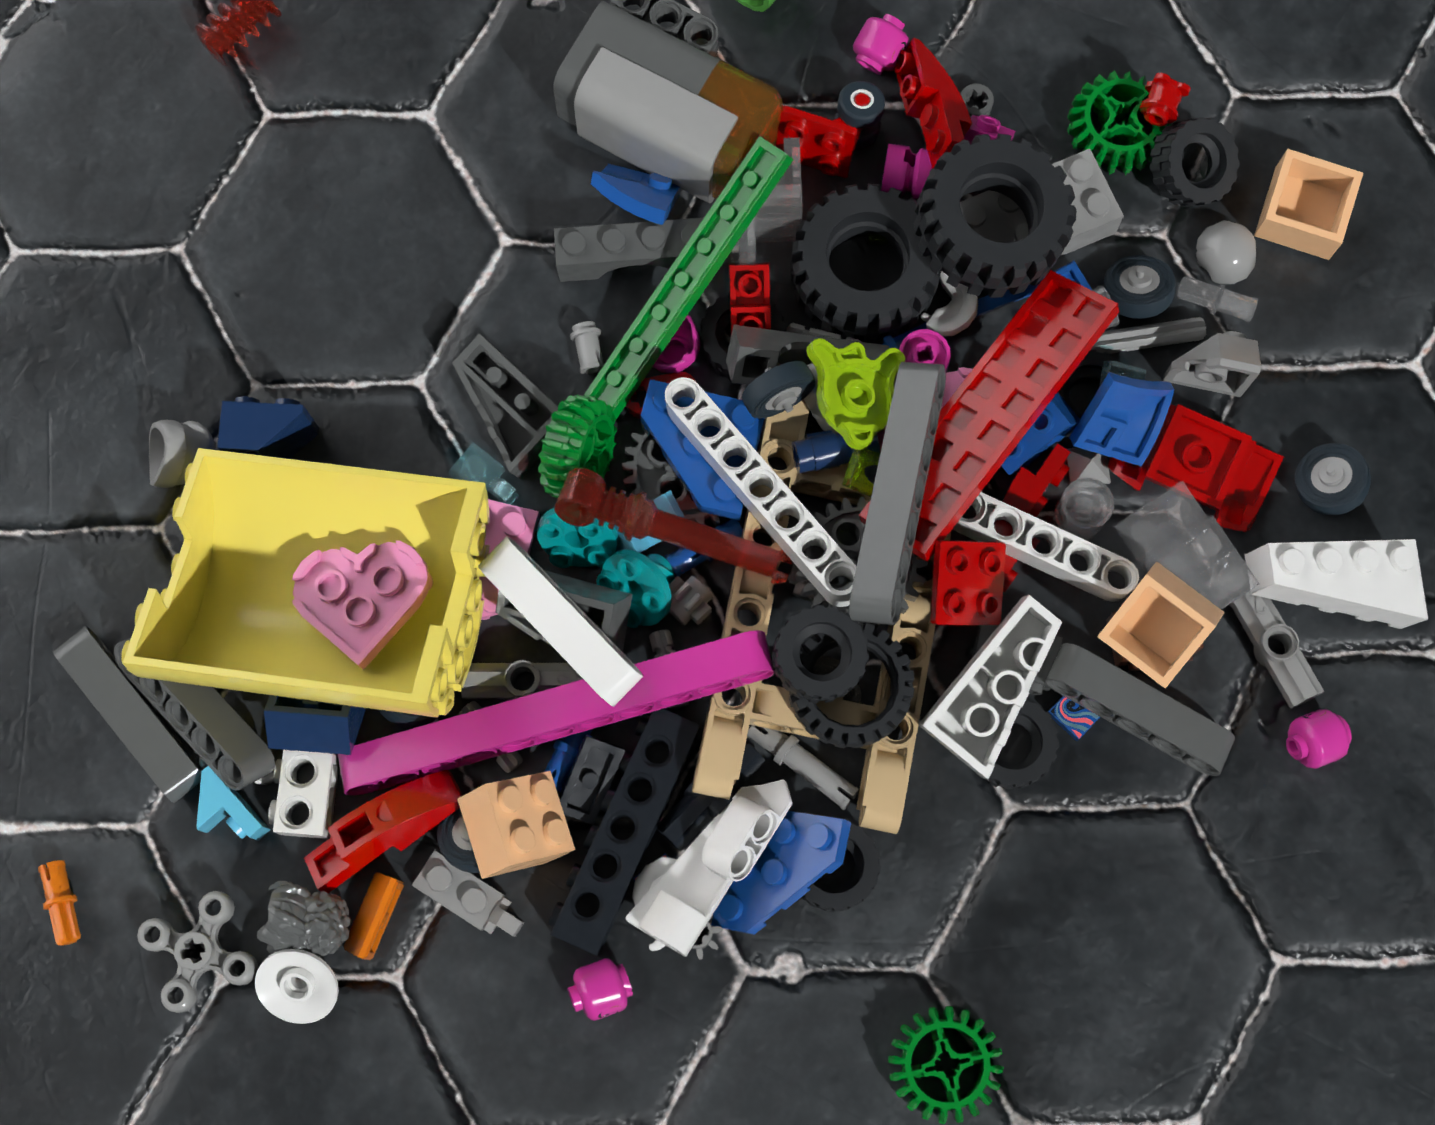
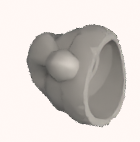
(173, 448)

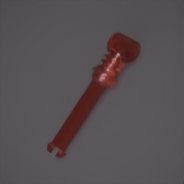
(586, 499)

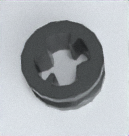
(977, 92)

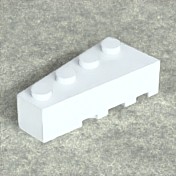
(1350, 577)
(986, 696)

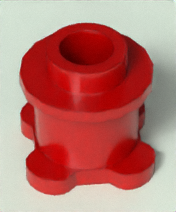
(1163, 99)

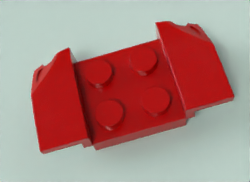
(1213, 461)

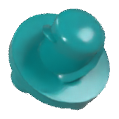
(573, 544)
(645, 579)

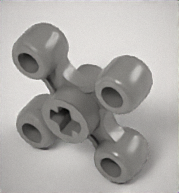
(182, 944)

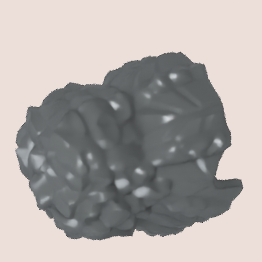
(304, 920)

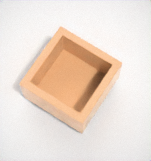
(1308, 204)
(1161, 624)
(515, 824)

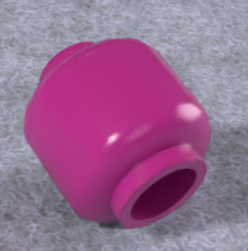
(880, 43)
(1318, 738)
(600, 989)

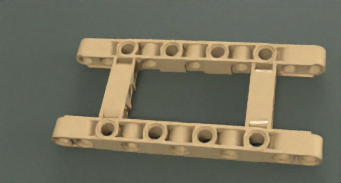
(768, 706)

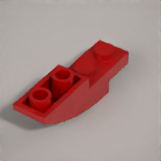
(932, 98)
(1027, 495)
(386, 821)

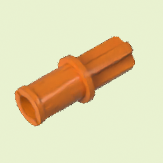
(60, 902)

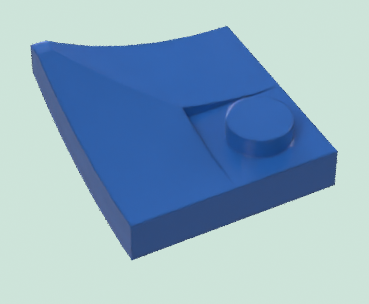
(637, 192)
(1124, 418)

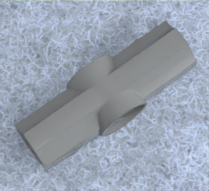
(1288, 670)
(496, 680)

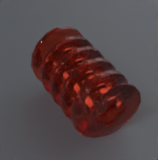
(233, 25)

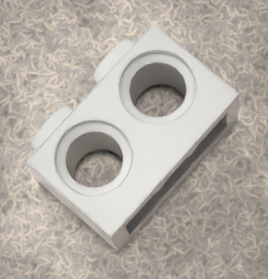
(317, 794)

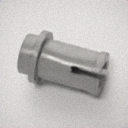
(588, 347)

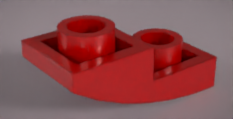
(750, 295)

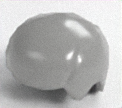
(1226, 252)

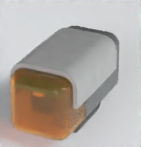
(662, 96)

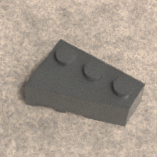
(507, 403)
(603, 605)

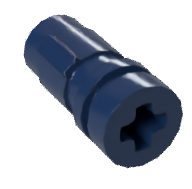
(824, 451)

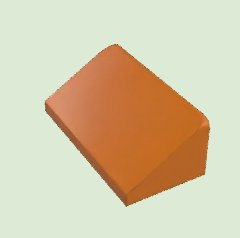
(373, 916)

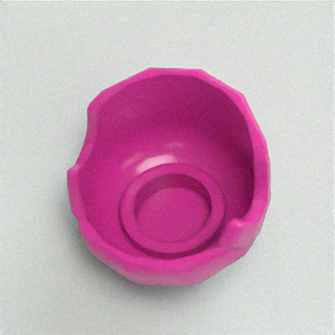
(681, 349)

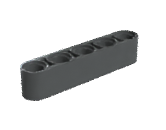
(1140, 709)
(129, 714)
(208, 727)

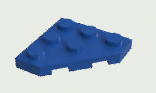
(702, 481)
(792, 861)

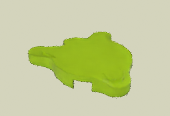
(853, 389)

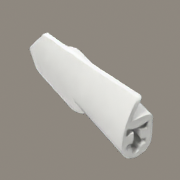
(723, 853)

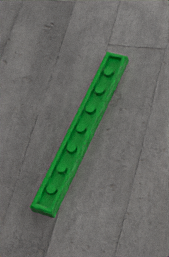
(690, 275)

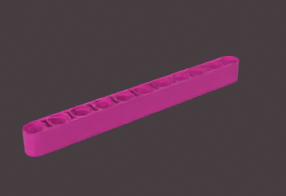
(553, 714)

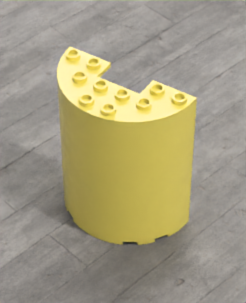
(232, 586)

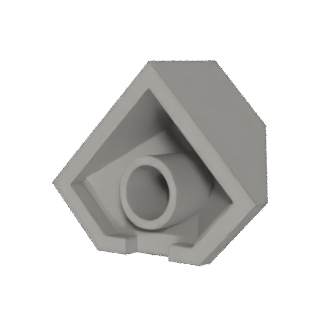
(1220, 365)

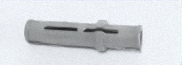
(805, 764)

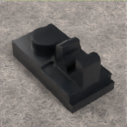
(590, 778)

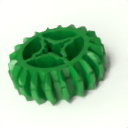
(1104, 100)
(577, 437)
(980, 1055)

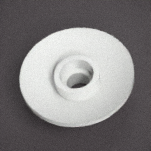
(296, 999)

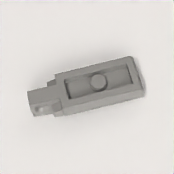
(466, 896)

